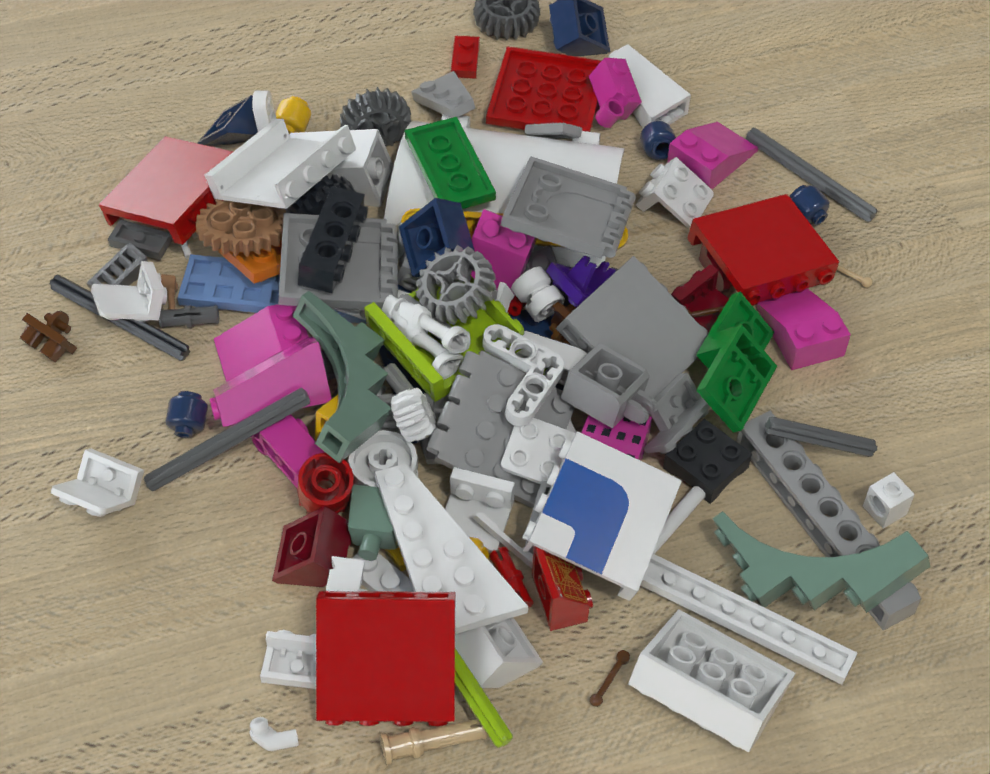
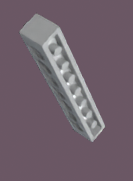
(810, 508)

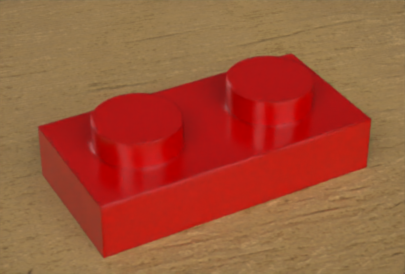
(465, 56)

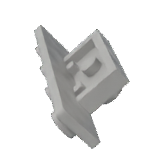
(677, 413)

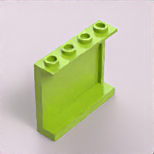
(419, 361)

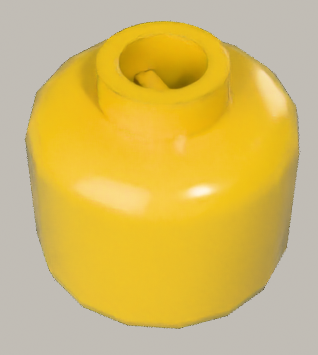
(295, 114)

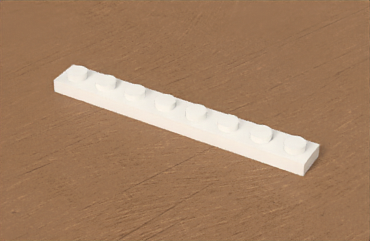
(748, 619)

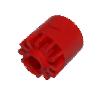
(324, 472)

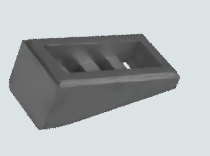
(128, 258)

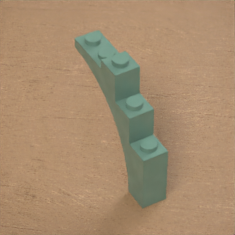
(358, 378)
(866, 575)

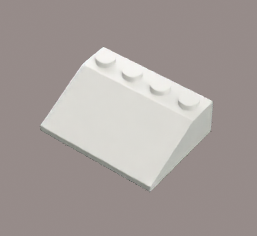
(711, 679)

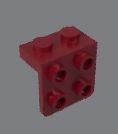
(701, 294)

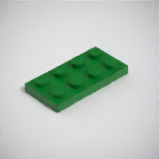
(450, 163)

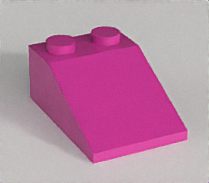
(711, 152)
(502, 247)
(805, 328)
(258, 339)

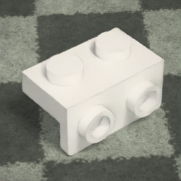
(290, 660)

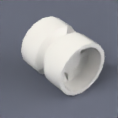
(535, 290)

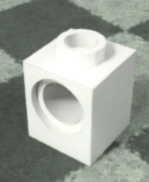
(888, 500)

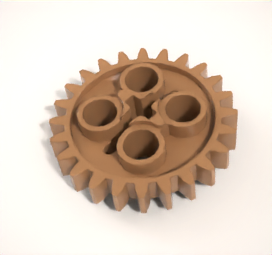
(240, 227)

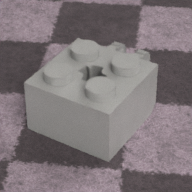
(609, 387)

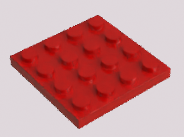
(543, 90)

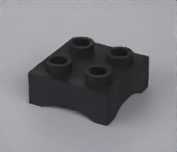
(707, 459)

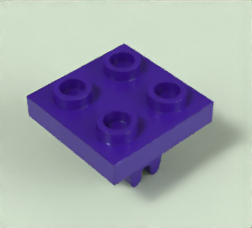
(579, 280)

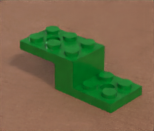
(736, 356)

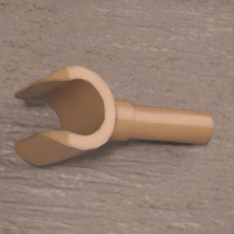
(172, 286)

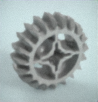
(458, 295)

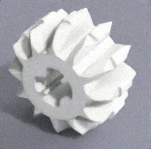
(413, 414)

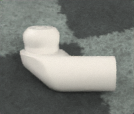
(269, 738)

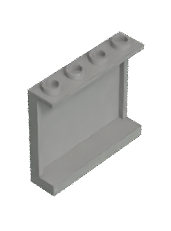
(639, 322)

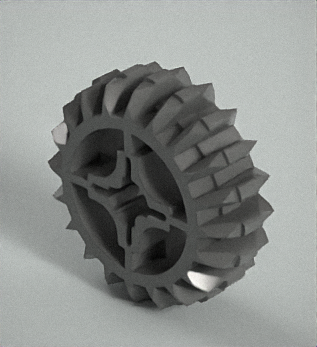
(506, 17)
(378, 111)

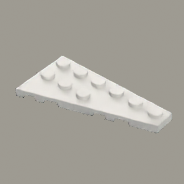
(442, 554)

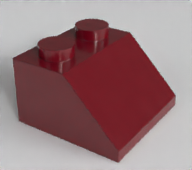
(308, 548)

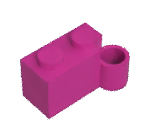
(614, 91)
(287, 445)

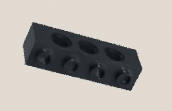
(332, 240)

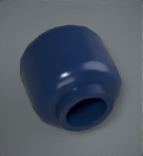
(656, 139)
(811, 203)
(186, 414)

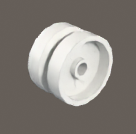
(381, 452)

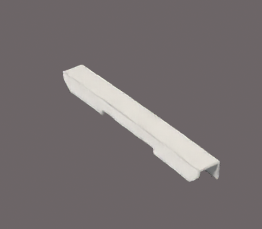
(493, 529)

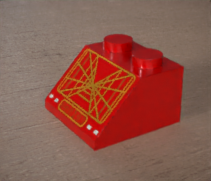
(560, 590)

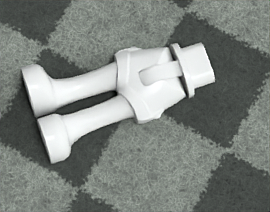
(416, 322)

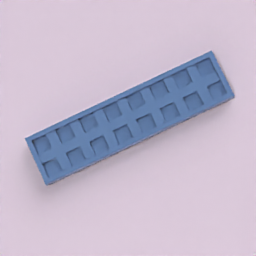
(219, 283)

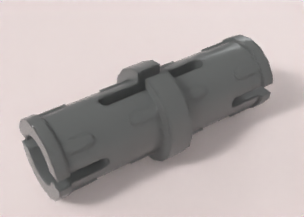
(189, 316)

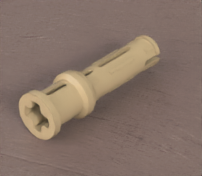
(416, 742)

